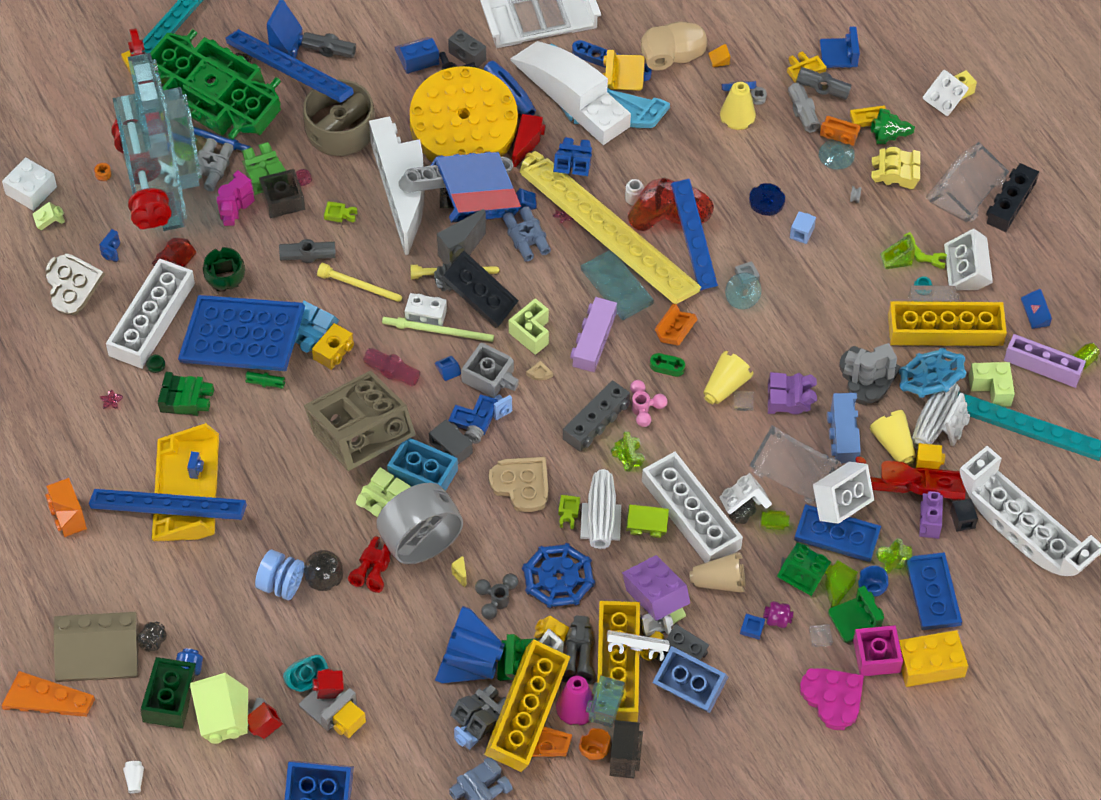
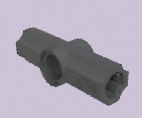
(329, 45)
(814, 79)
(307, 250)

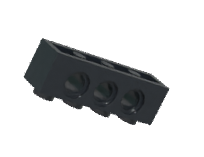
(1012, 197)

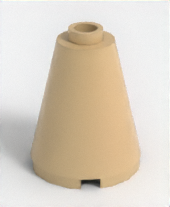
(720, 574)

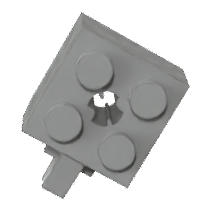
(489, 371)

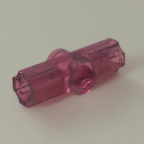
(391, 366)

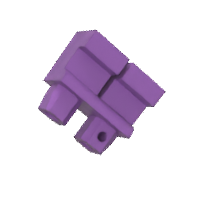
(931, 515)

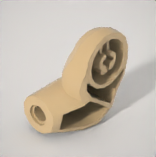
(673, 43)

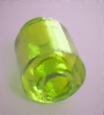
(1089, 353)
(774, 519)

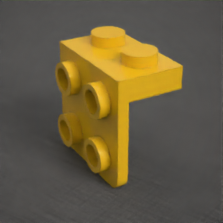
(624, 71)

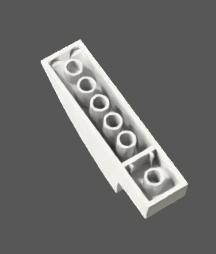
(576, 88)
(392, 161)

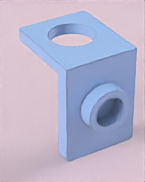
(502, 407)

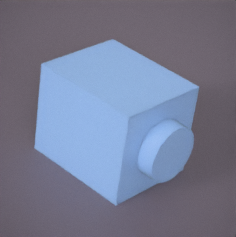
(802, 227)

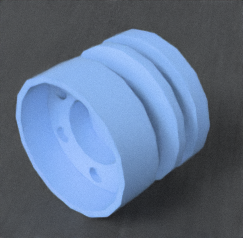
(279, 574)

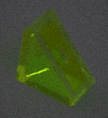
(899, 254)

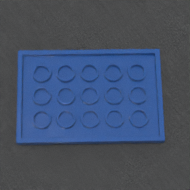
(242, 333)

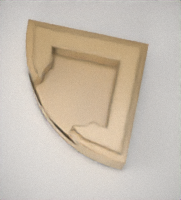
(539, 372)

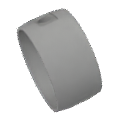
(419, 523)

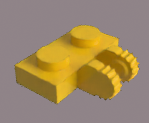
(814, 64)

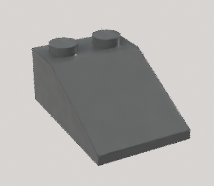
(461, 237)

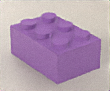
(656, 587)

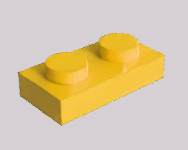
(865, 115)

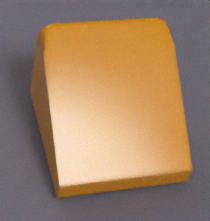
(720, 56)

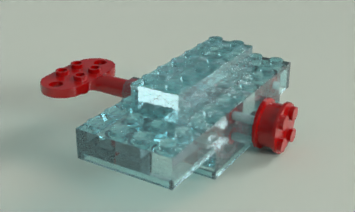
(157, 144)

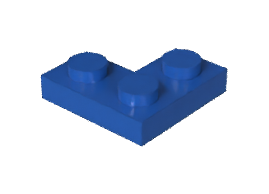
(479, 416)

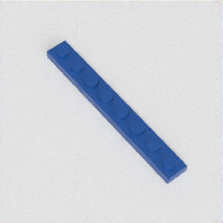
(168, 504)

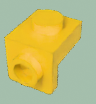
(551, 623)

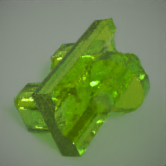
(625, 451)
(894, 555)

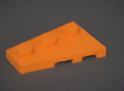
(552, 743)

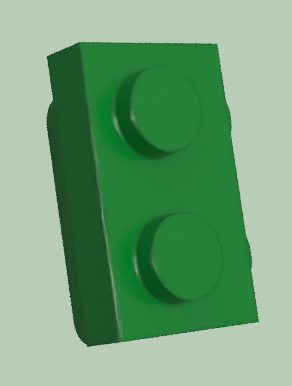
(856, 614)

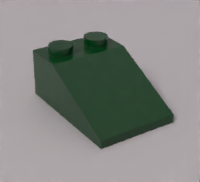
(168, 693)

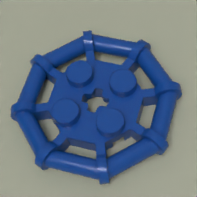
(560, 565)

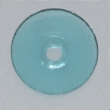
(836, 155)
(735, 289)

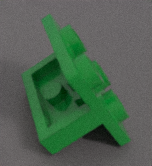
(511, 656)

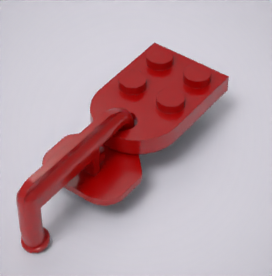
(902, 478)

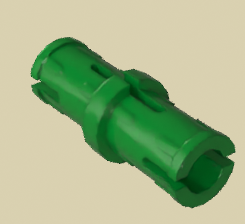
(265, 379)

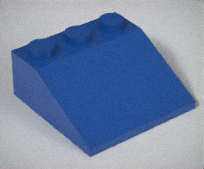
(318, 781)

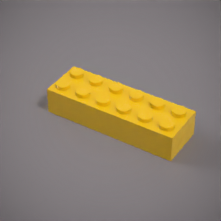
(947, 323)
(624, 667)
(527, 705)

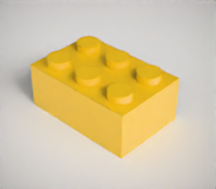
(932, 658)

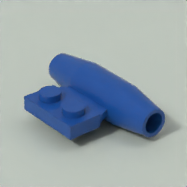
(523, 102)

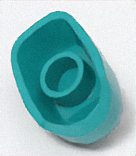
(301, 673)

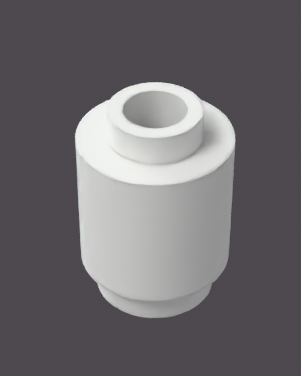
(633, 190)

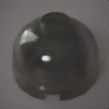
(323, 570)

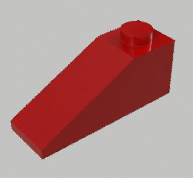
(528, 136)

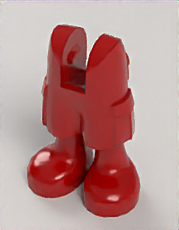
(371, 558)

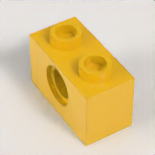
(334, 337)

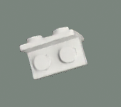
(945, 92)

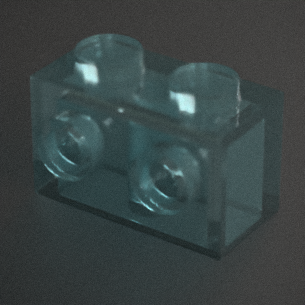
(606, 701)

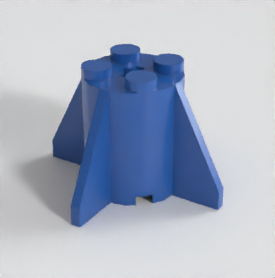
(470, 650)

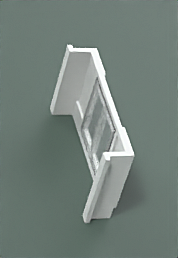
(529, 20)

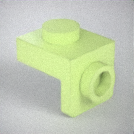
(47, 215)

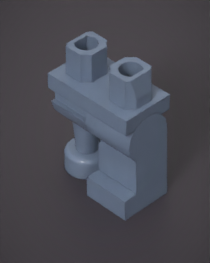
(475, 782)

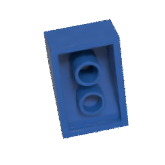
(284, 30)

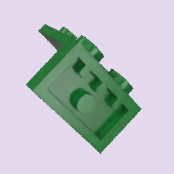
(804, 568)

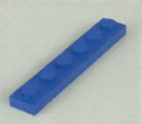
(694, 234)

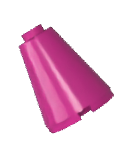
(573, 701)

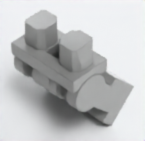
(868, 366)

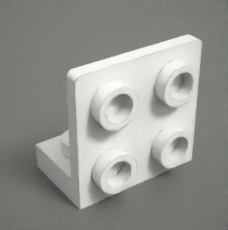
(742, 491)

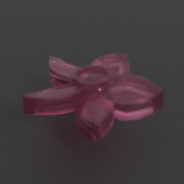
(562, 215)
(111, 399)

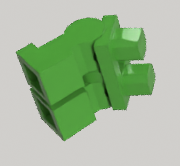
(261, 165)

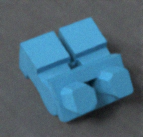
(308, 334)

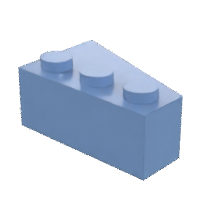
(844, 427)

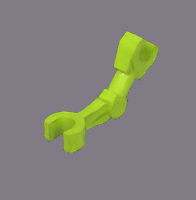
(922, 257)

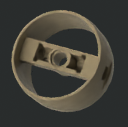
(328, 133)

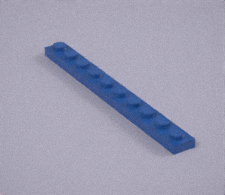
(290, 66)

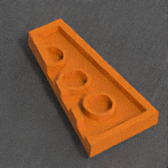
(46, 696)

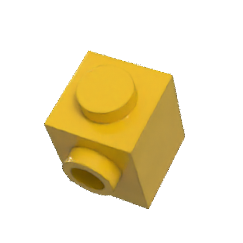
(929, 456)
(348, 719)

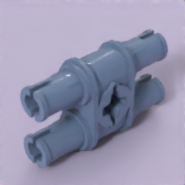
(526, 234)

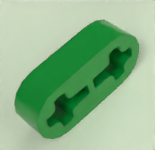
(667, 364)

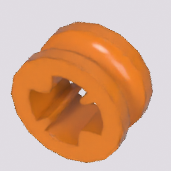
(102, 176)

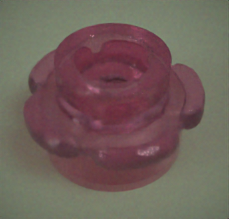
(303, 173)

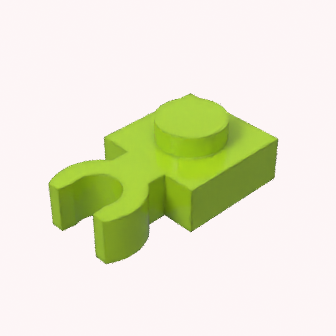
(338, 211)
(568, 509)

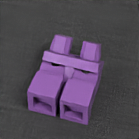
(790, 393)

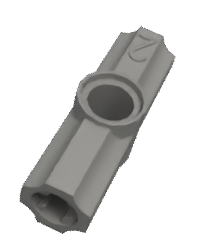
(803, 107)

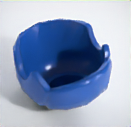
(874, 579)

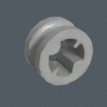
(758, 91)
(855, 194)
(474, 433)

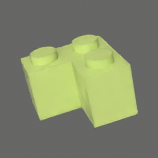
(528, 326)
(994, 378)

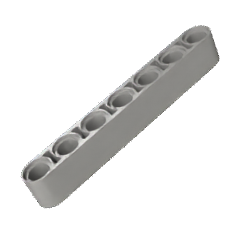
(430, 178)

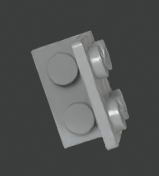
(324, 709)

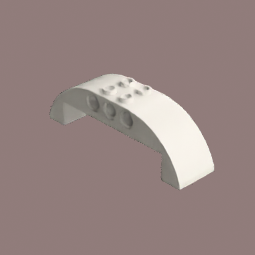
(1023, 520)

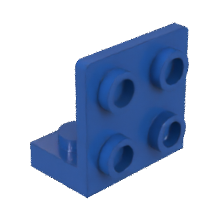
(841, 51)

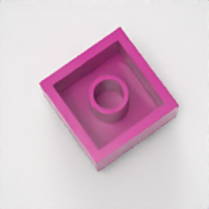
(877, 650)

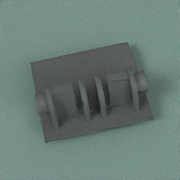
(686, 643)

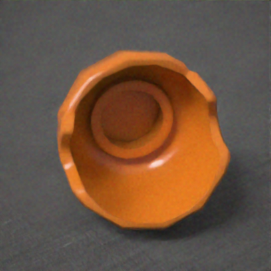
(595, 744)

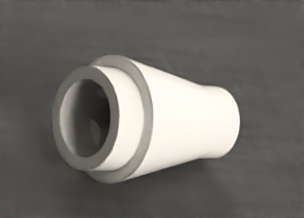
(133, 774)

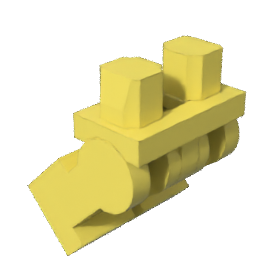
(897, 167)

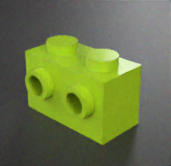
(647, 520)

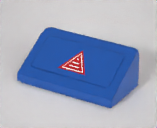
(1036, 309)

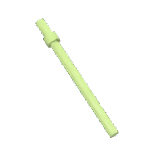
(402, 323)

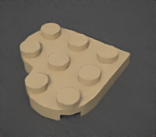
(522, 481)

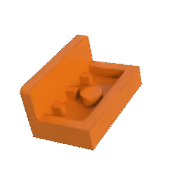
(840, 130)
(675, 325)

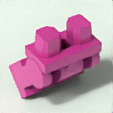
(233, 197)

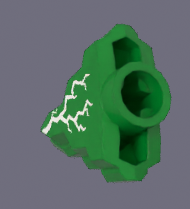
(889, 127)

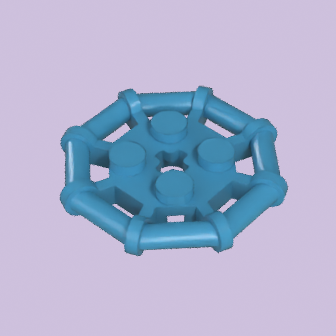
(932, 371)

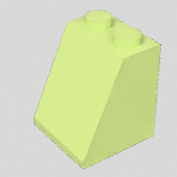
(220, 707)

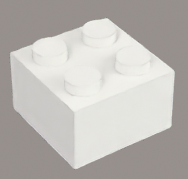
(29, 183)

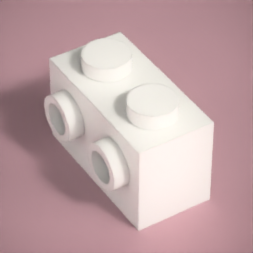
(426, 309)

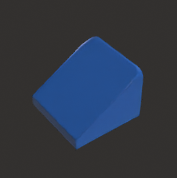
(526, 199)
(448, 368)

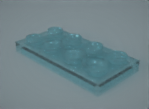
(617, 284)

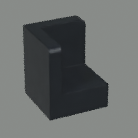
(963, 515)

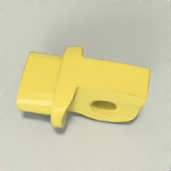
(530, 159)

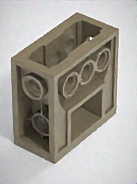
(360, 413)

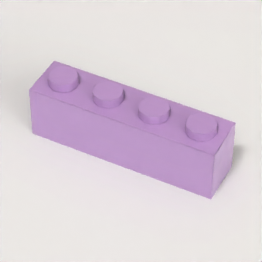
(594, 334)
(1044, 360)

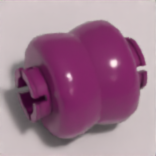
(778, 614)

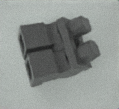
(479, 711)

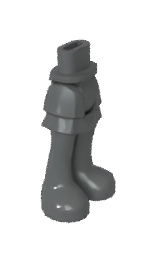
(580, 640)

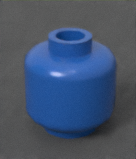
(193, 656)

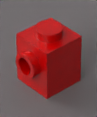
(328, 683)
(263, 720)

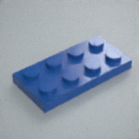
(849, 537)
(933, 591)

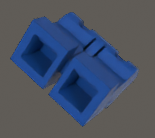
(573, 156)

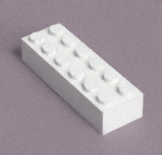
(150, 313)
(691, 508)

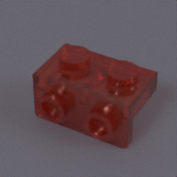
(178, 251)

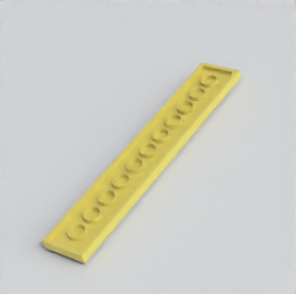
(612, 231)

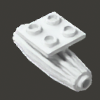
(941, 413)
(601, 514)

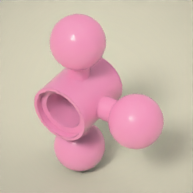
(641, 410)

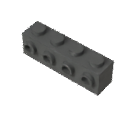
(596, 416)

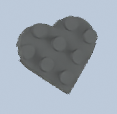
(867, 393)

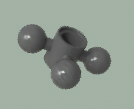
(483, 587)

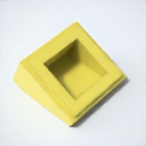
(459, 571)

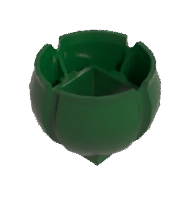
(221, 262)

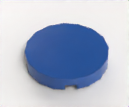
(727, 86)

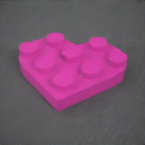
(834, 695)

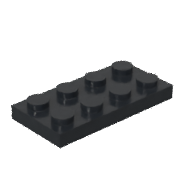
(479, 289)

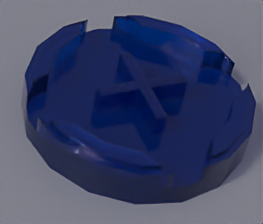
(767, 199)

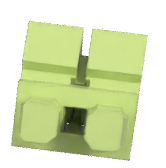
(380, 491)

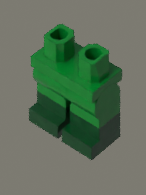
(184, 394)

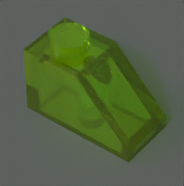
(839, 581)

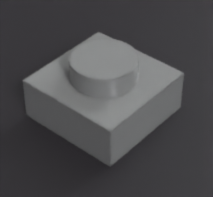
(747, 268)

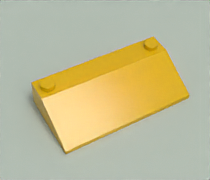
(174, 479)

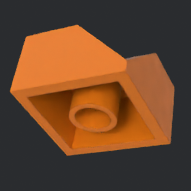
(65, 505)

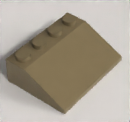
(96, 646)

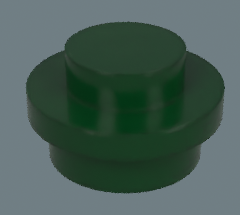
(155, 363)

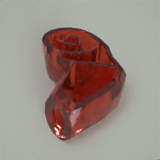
(658, 203)

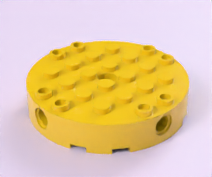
(469, 94)

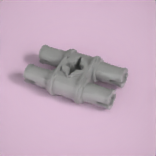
(213, 164)

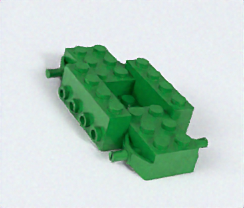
(233, 98)

